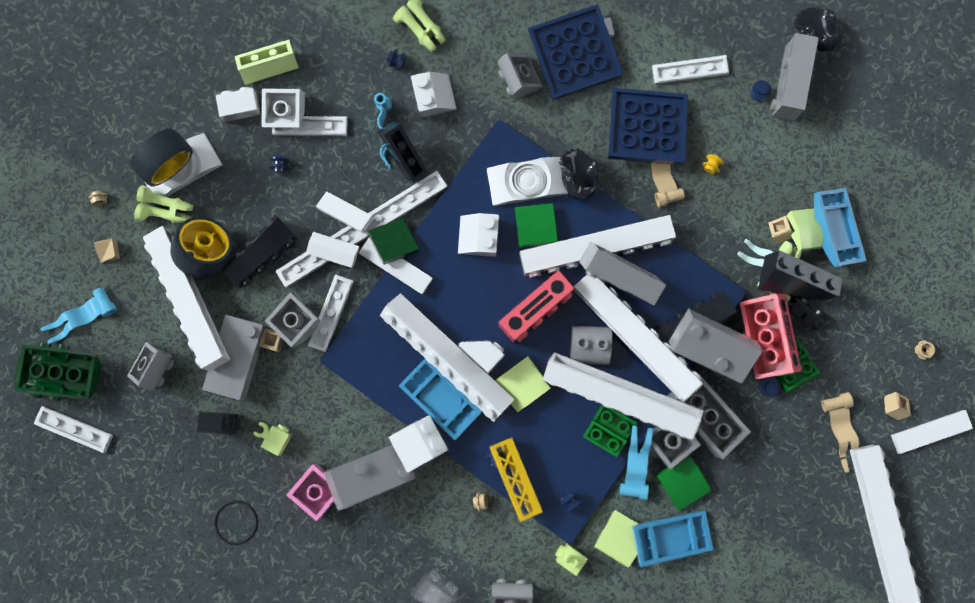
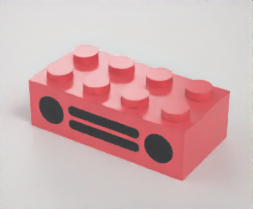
(536, 306)
(770, 325)

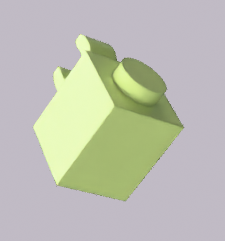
(274, 439)
(570, 558)

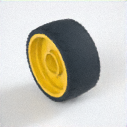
(161, 157)
(201, 247)

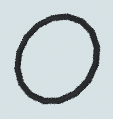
(215, 522)

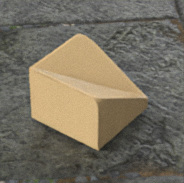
(781, 229)
(107, 250)
(271, 340)
(897, 406)

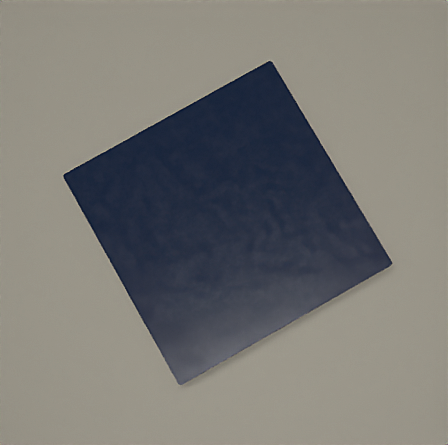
(477, 292)

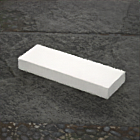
(344, 212)

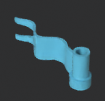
(384, 105)
(83, 315)
(637, 468)

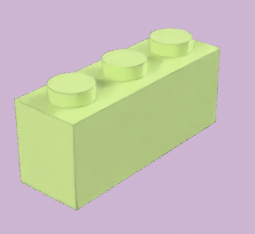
(266, 62)

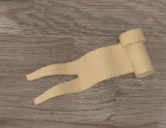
(666, 185)
(840, 423)

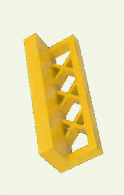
(519, 476)

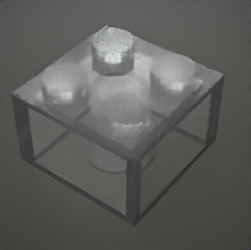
(434, 589)

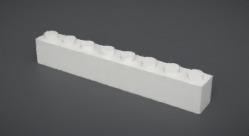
(616, 240)
(187, 303)
(638, 337)
(446, 357)
(623, 396)
(885, 524)

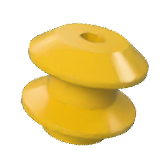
(712, 164)

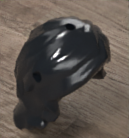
(819, 24)
(579, 174)

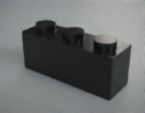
(402, 151)
(218, 422)

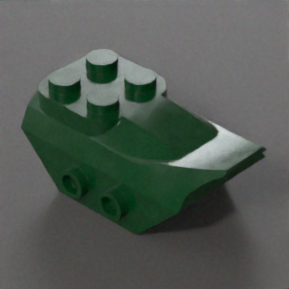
(57, 372)

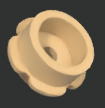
(97, 196)
(930, 350)
(480, 502)

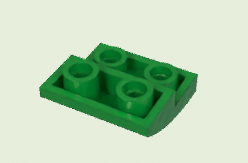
(536, 225)
(809, 371)
(610, 429)
(683, 483)

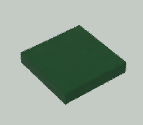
(393, 241)

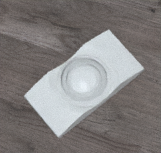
(201, 163)
(526, 181)

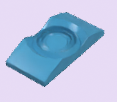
(839, 227)
(440, 399)
(672, 538)

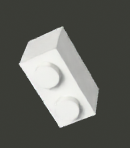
(238, 104)

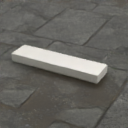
(690, 69)
(316, 127)
(400, 269)
(331, 313)
(73, 429)
(931, 431)

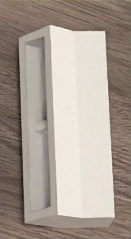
(332, 249)

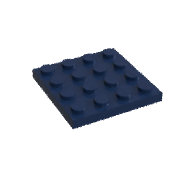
(575, 51)
(648, 126)

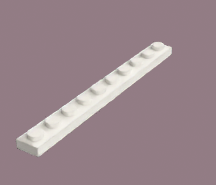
(381, 215)

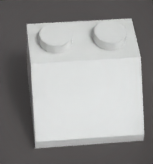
(433, 93)
(282, 108)
(478, 234)
(483, 353)
(418, 443)

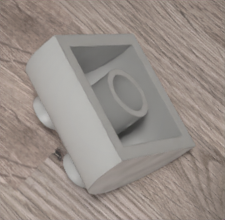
(519, 75)
(293, 321)
(591, 345)
(150, 367)
(671, 446)
(511, 592)

